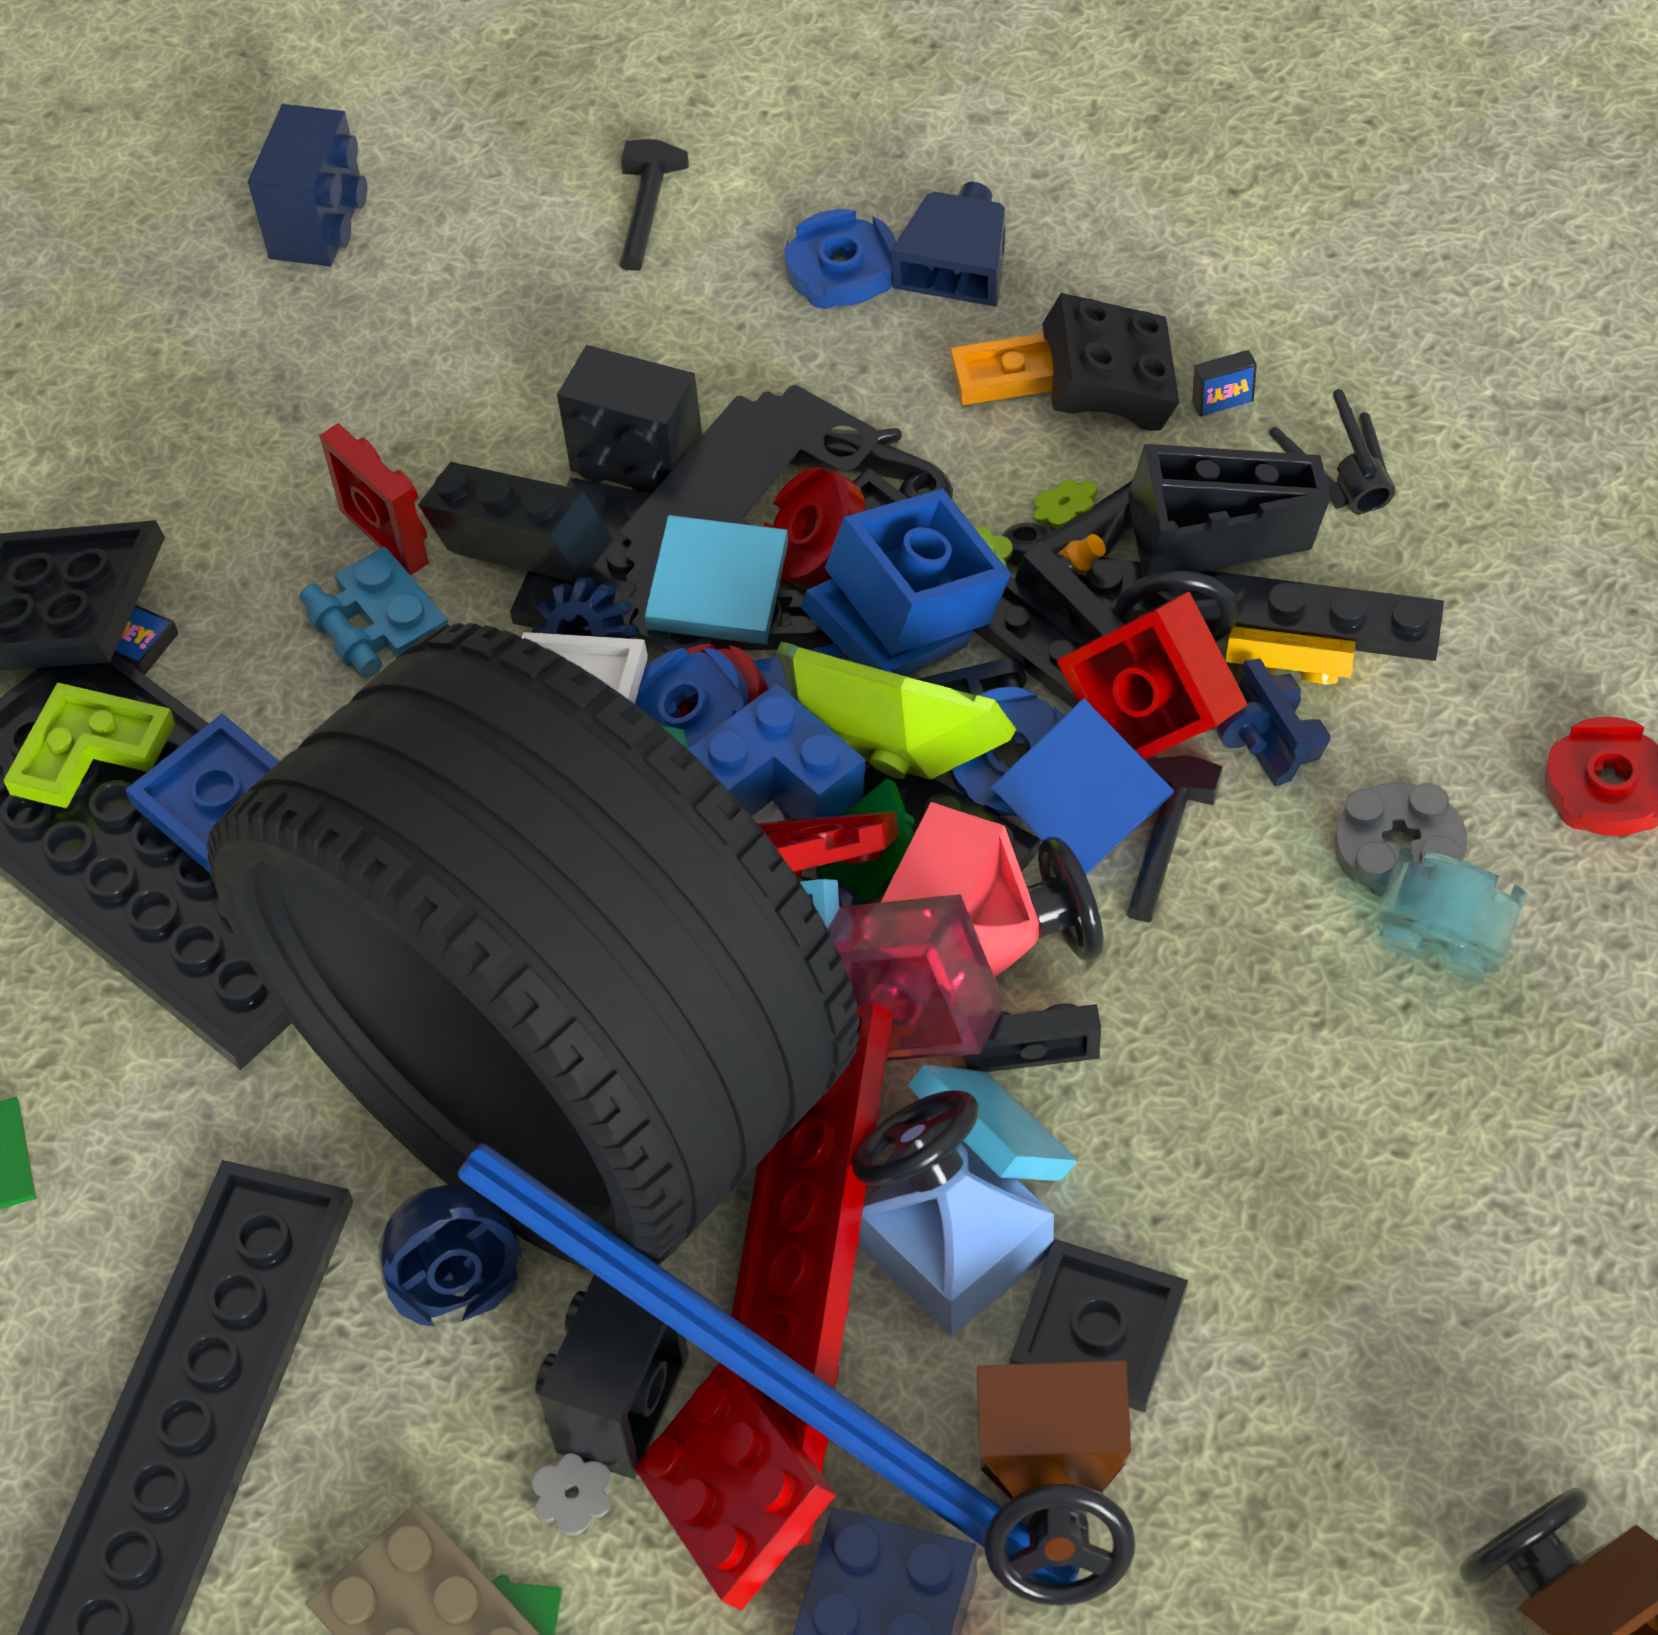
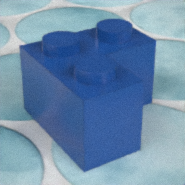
(784, 756)

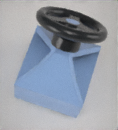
(942, 1215)

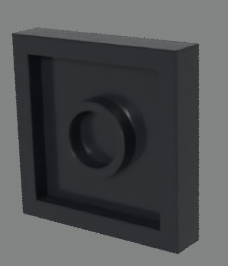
(1101, 1311)

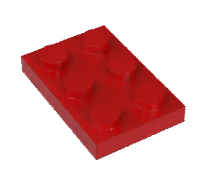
(733, 1484)

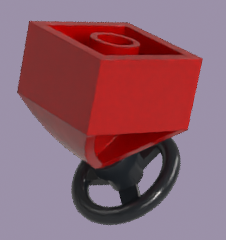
(1161, 672)

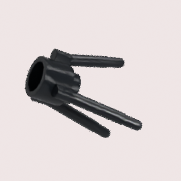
(1362, 475)

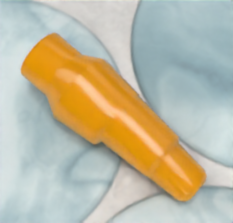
(1084, 552)

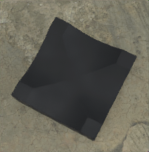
(1111, 361)

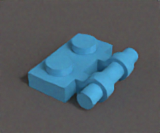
(387, 601)

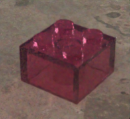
(925, 969)

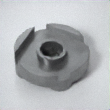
(1389, 808)

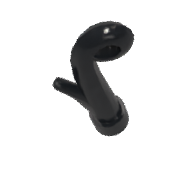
(884, 460)
(1106, 519)

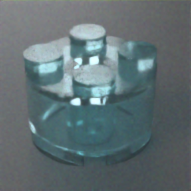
(1448, 912)

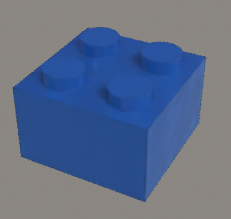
(917, 571)

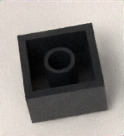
(627, 418)
(609, 1378)

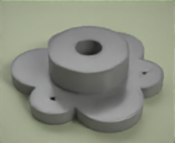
(554, 1483)

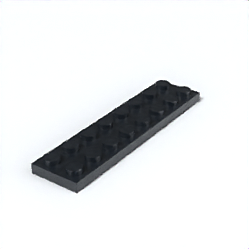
(191, 1408)

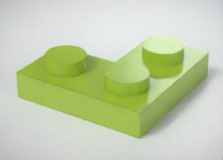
(80, 728)

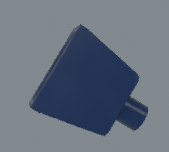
(953, 247)

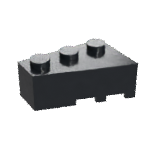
(1223, 506)

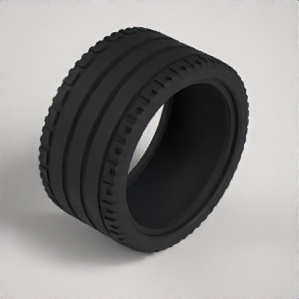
(538, 935)

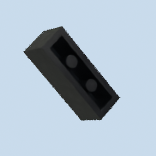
(515, 521)

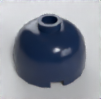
(444, 1245)

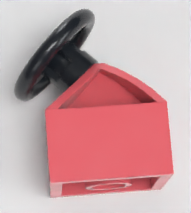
(976, 859)

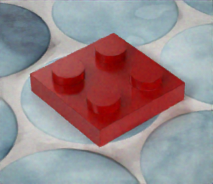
(375, 497)

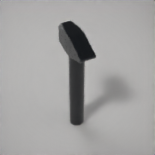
(651, 161)
(1191, 780)

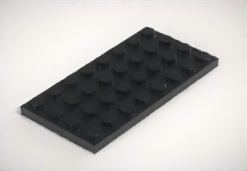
(125, 881)

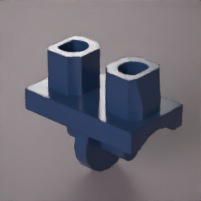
(1271, 725)

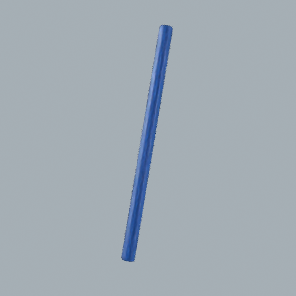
(741, 1350)

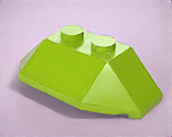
(893, 718)

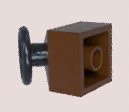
(1053, 1447)
(1597, 1595)

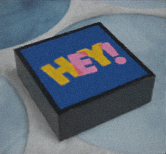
(1224, 383)
(145, 638)

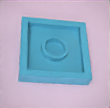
(717, 579)
(1005, 1131)

